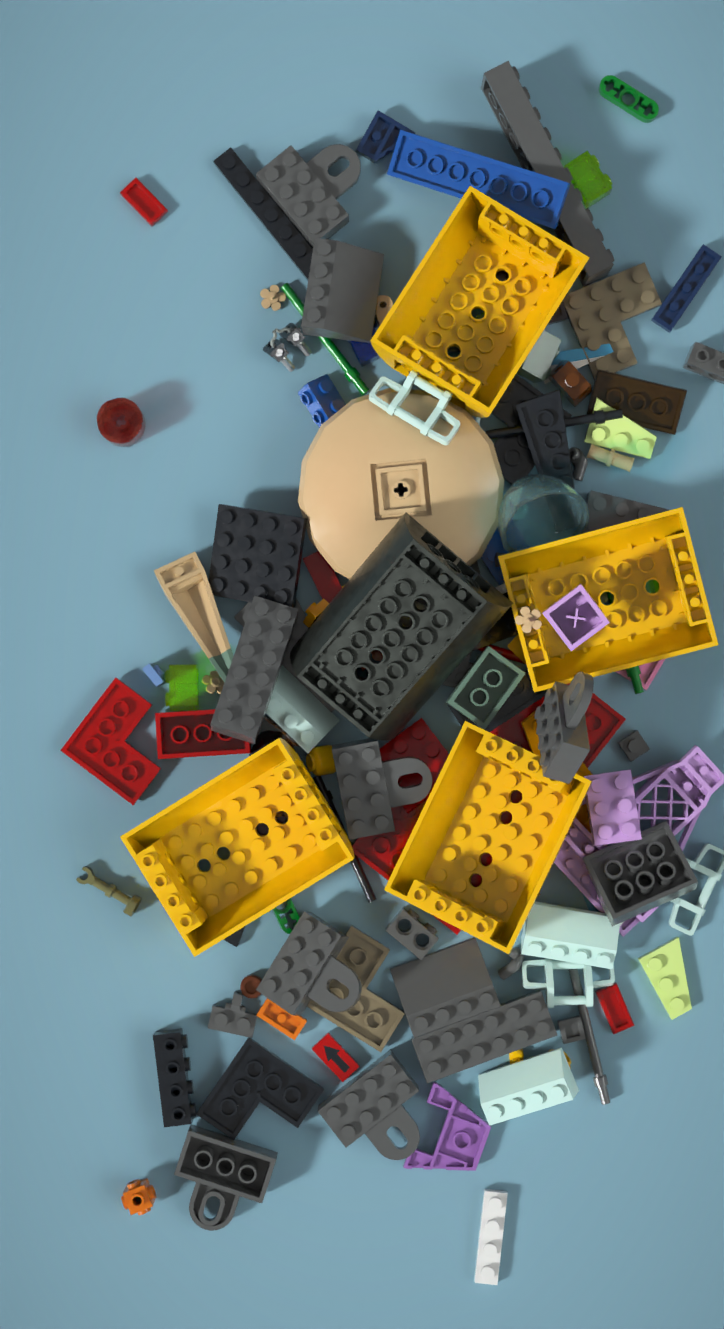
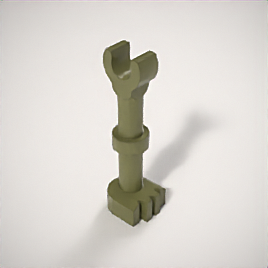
(110, 890)

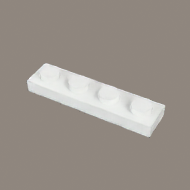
(490, 1237)

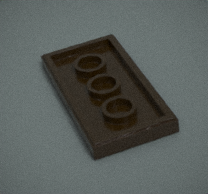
(642, 401)

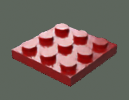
(420, 743)

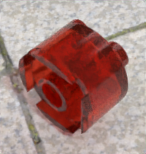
(116, 410)

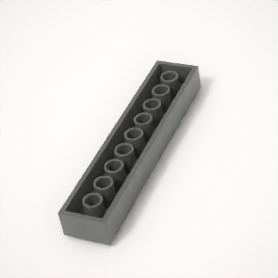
(535, 153)

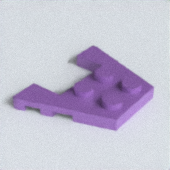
(460, 1138)

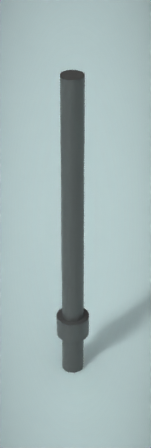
(600, 1079)

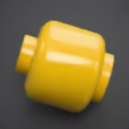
(321, 760)

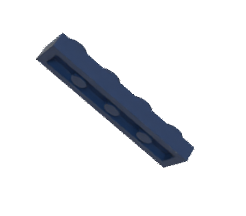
(686, 288)

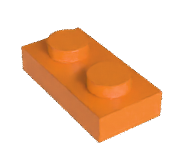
(281, 1019)

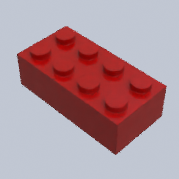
(190, 735)

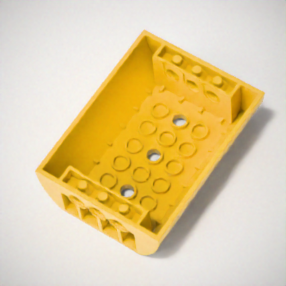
(461, 277)
(616, 561)

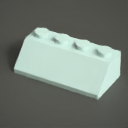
(299, 711)
(570, 935)
(526, 1086)

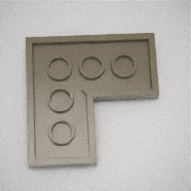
(600, 309)
(372, 1017)

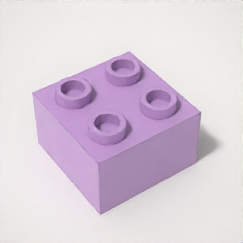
(576, 617)

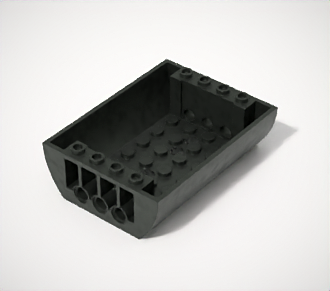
(367, 618)

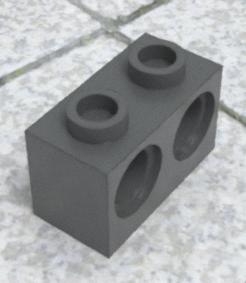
(705, 362)
(408, 937)

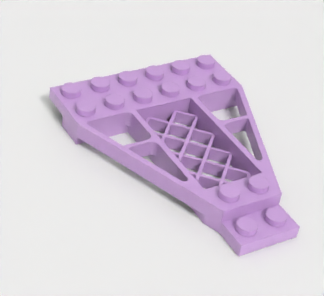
(691, 778)

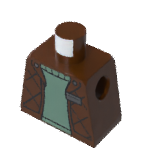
(570, 382)

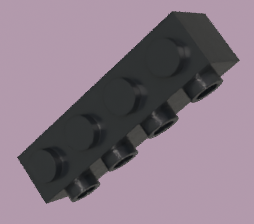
(173, 1077)

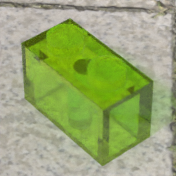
(589, 178)
(183, 687)

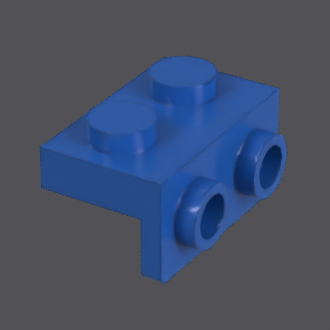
(321, 399)

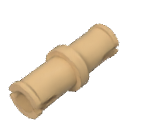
(610, 457)

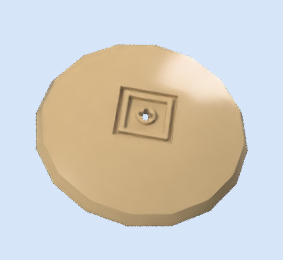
(366, 454)

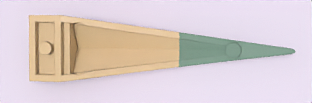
(192, 598)

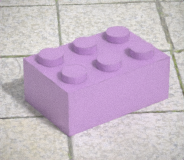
(612, 808)

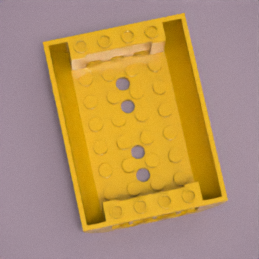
(465, 822)
(260, 867)

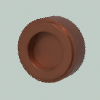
(249, 986)

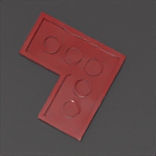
(102, 746)

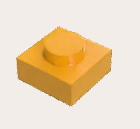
(314, 611)

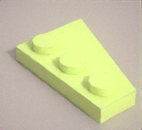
(620, 434)
(667, 975)

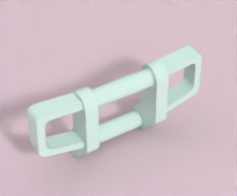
(403, 391)
(705, 894)
(549, 966)

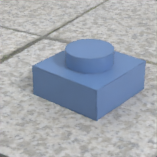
(155, 674)

